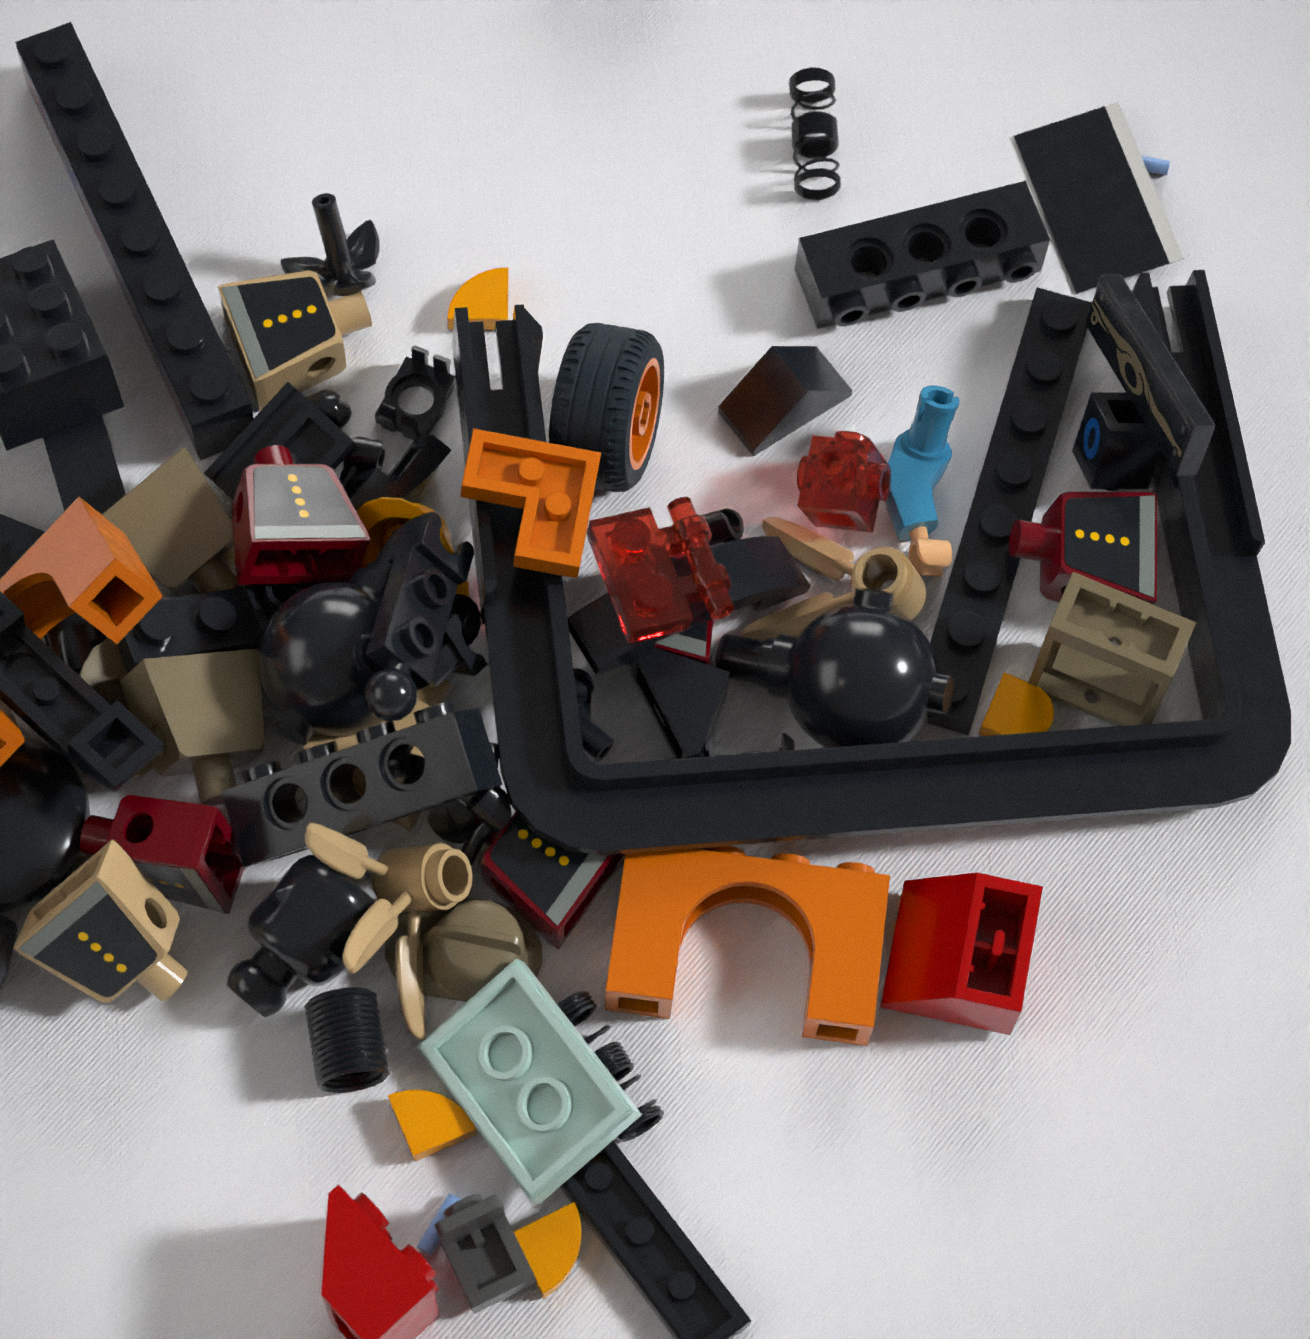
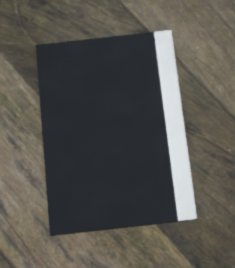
(1098, 196)

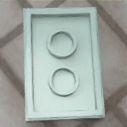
(528, 1081)

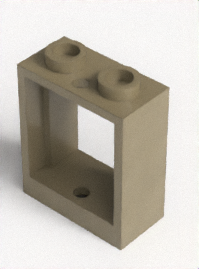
(1083, 660)

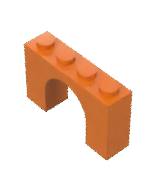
(82, 569)
(832, 908)

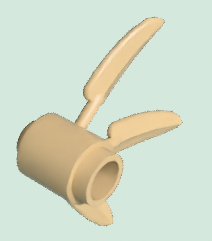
(876, 569)
(404, 882)

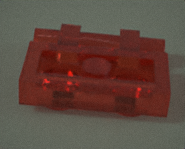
(642, 577)

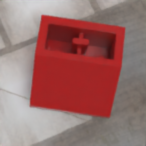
(963, 950)
(367, 1280)

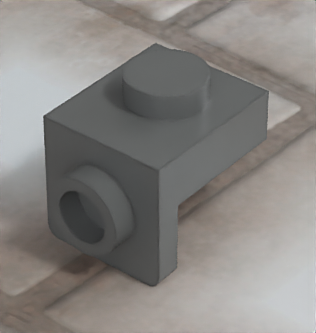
(483, 1251)

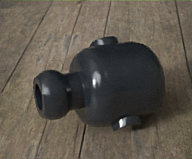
(300, 934)

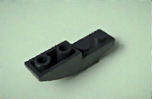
(205, 622)

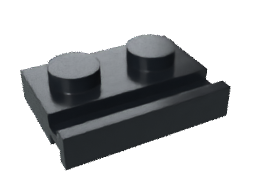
(288, 422)

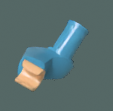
(916, 468)

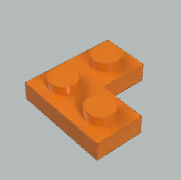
(547, 482)

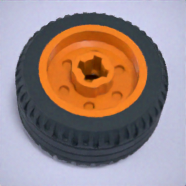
(610, 400)

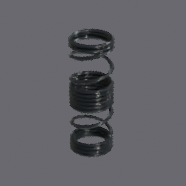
(812, 123)
(577, 1009)

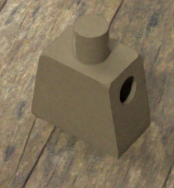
(177, 527)
(203, 712)

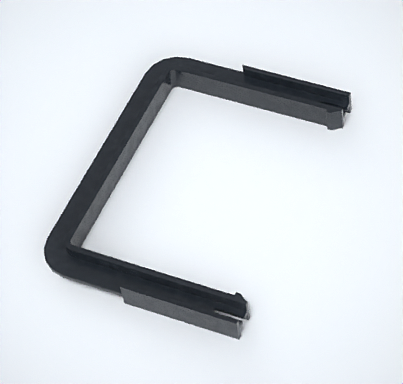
(900, 786)

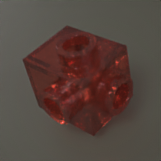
(843, 482)

